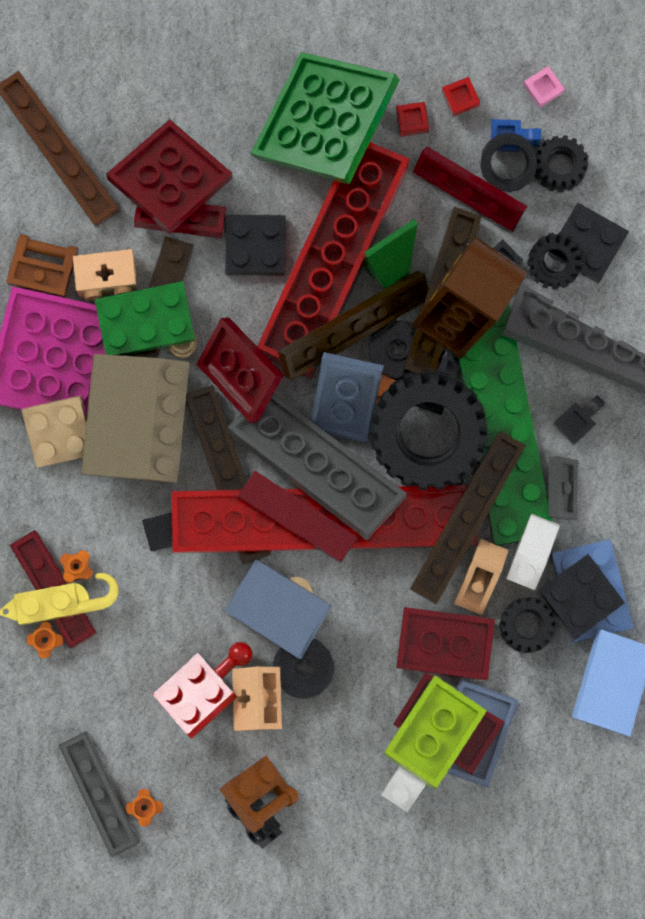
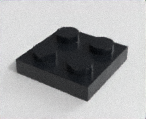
(597, 238)
(255, 245)
(581, 596)

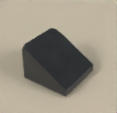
(159, 531)

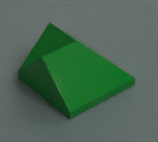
(392, 256)

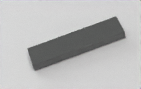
(99, 794)

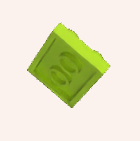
(434, 732)

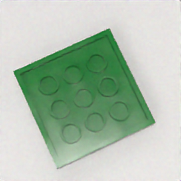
(325, 117)

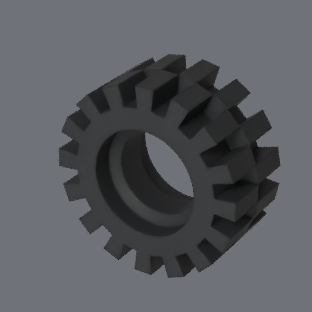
(547, 276)

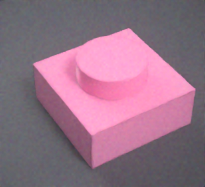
(543, 87)

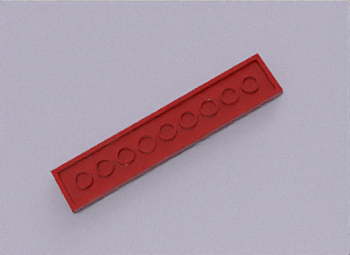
(224, 523)

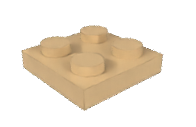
(56, 430)

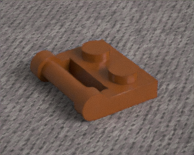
(38, 274)
(254, 784)

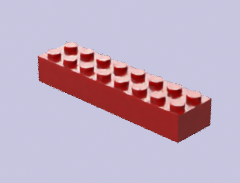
(335, 251)

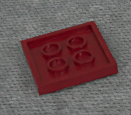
(169, 176)

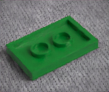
(145, 320)

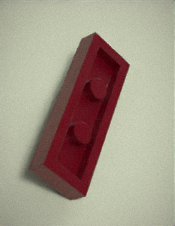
(205, 221)

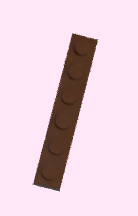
(57, 149)

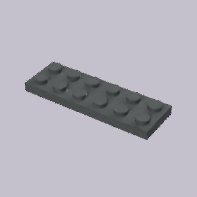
(319, 466)

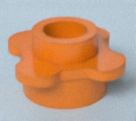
(82, 572)
(44, 649)
(135, 807)

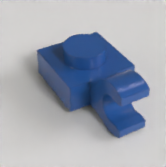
(514, 126)

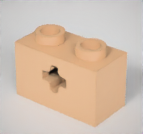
(90, 270)
(257, 698)

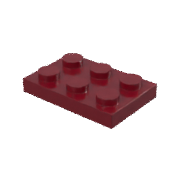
(239, 369)
(445, 643)
(477, 743)

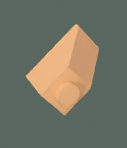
(481, 577)

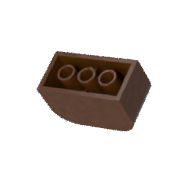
(469, 297)

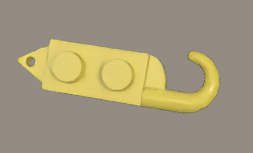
(58, 602)

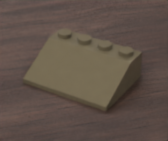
(135, 418)

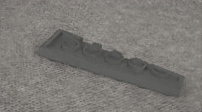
(551, 330)

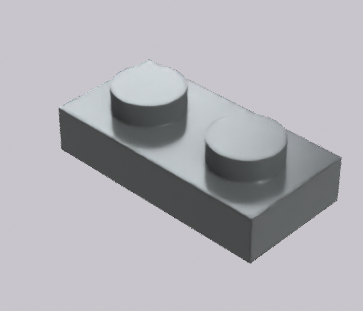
(563, 488)

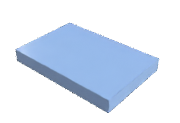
(612, 683)

